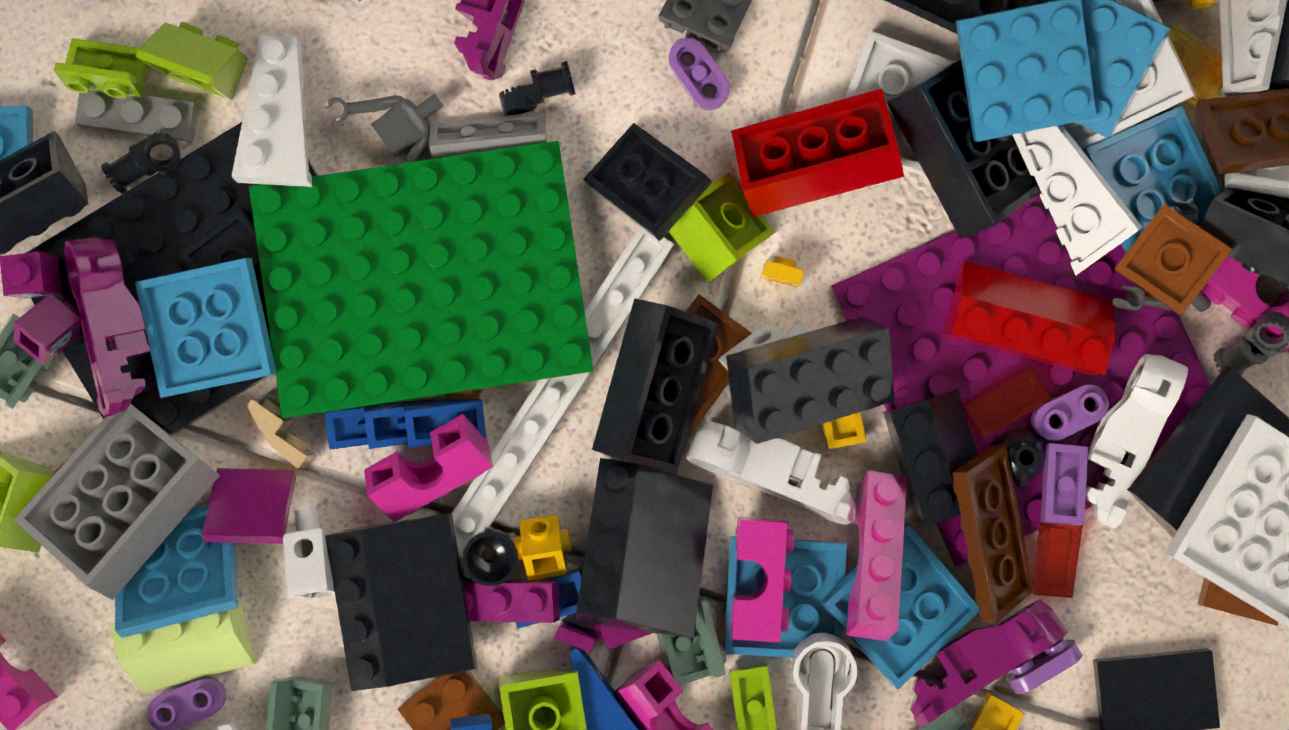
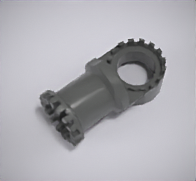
(1254, 345)

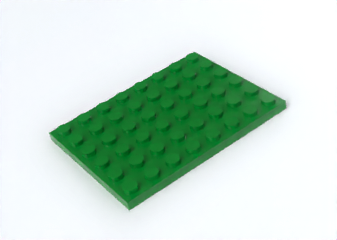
(421, 279)

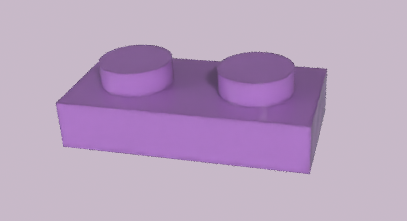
(1064, 484)

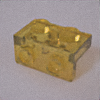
(1199, 63)

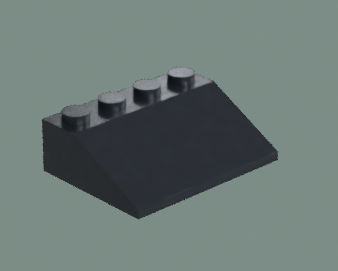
(972, 179)
(1193, 450)
(644, 550)
(401, 601)

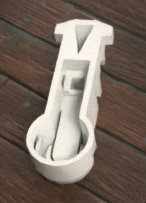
(1132, 428)
(769, 468)
(821, 699)

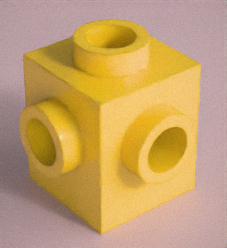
(543, 546)

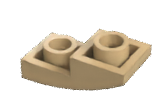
(273, 427)

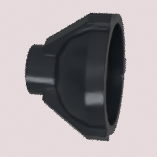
(1016, 442)
(491, 571)

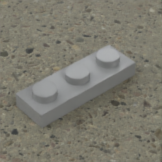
(137, 115)
(486, 134)

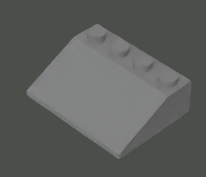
(116, 500)

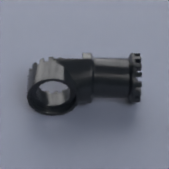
(545, 85)
(140, 163)

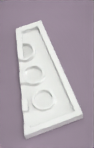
(1249, 43)
(273, 128)
(1080, 200)

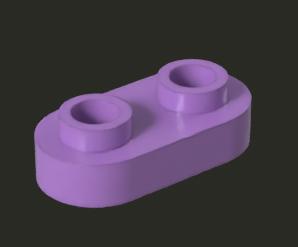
(700, 74)
(1071, 411)
(1044, 666)
(184, 704)

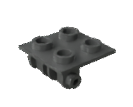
(708, 19)

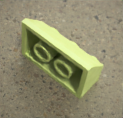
(186, 650)

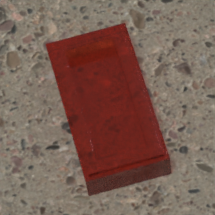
(1007, 402)
(1056, 559)

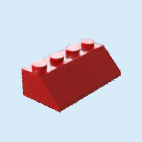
(817, 153)
(1031, 319)

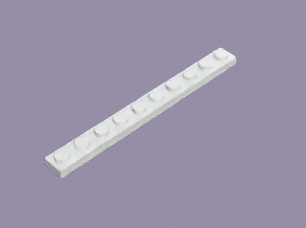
(554, 395)

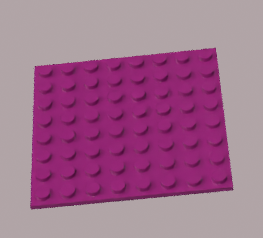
(914, 300)

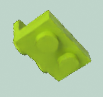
(103, 69)

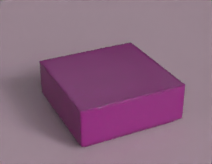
(576, 635)

